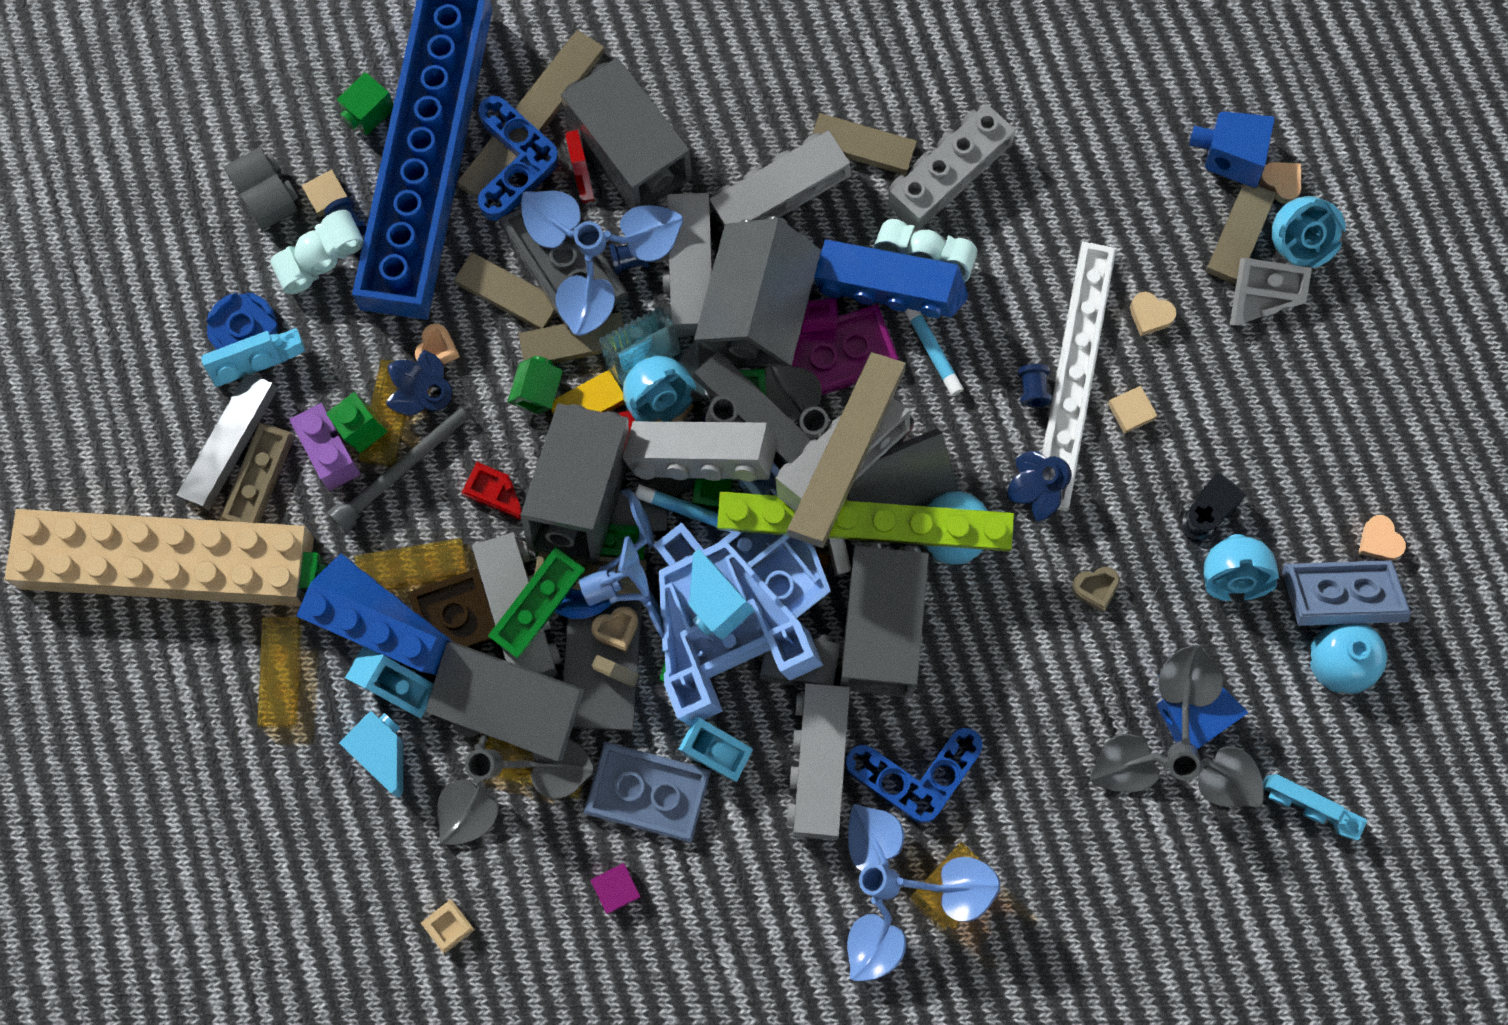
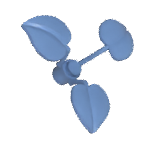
(583, 301)
(606, 583)
(873, 943)

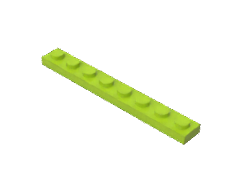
(875, 522)

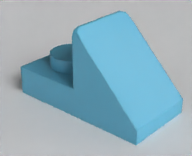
(715, 749)

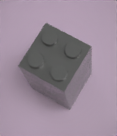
(626, 135)
(758, 293)
(576, 483)
(884, 620)

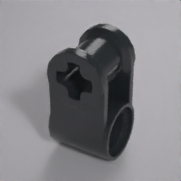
(1213, 504)

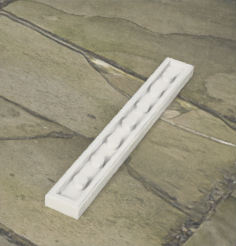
(1078, 359)

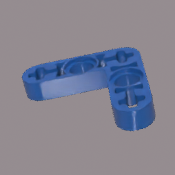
(524, 163)
(927, 785)

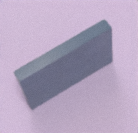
(1346, 593)
(647, 792)

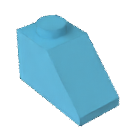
(715, 599)
(391, 681)
(378, 750)

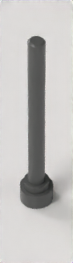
(347, 513)

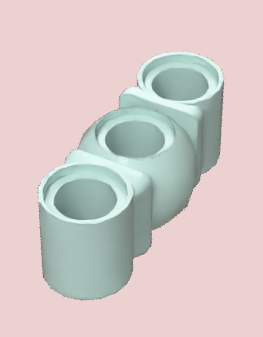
(899, 238)
(317, 252)

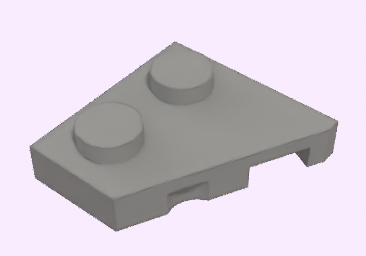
(1267, 288)

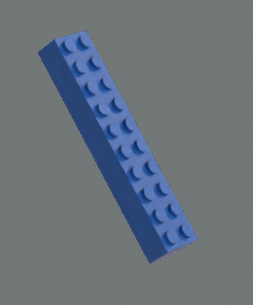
(422, 158)

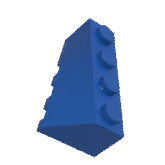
(890, 279)
(363, 611)

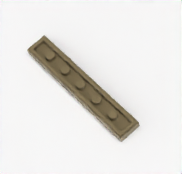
(537, 106)
(846, 450)

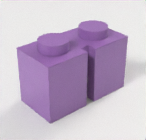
(327, 455)

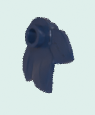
(413, 383)
(1035, 487)

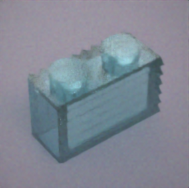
(639, 340)

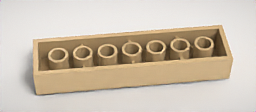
(157, 557)

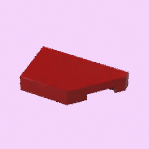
(579, 166)
(492, 490)

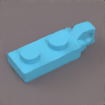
(251, 355)
(1316, 806)

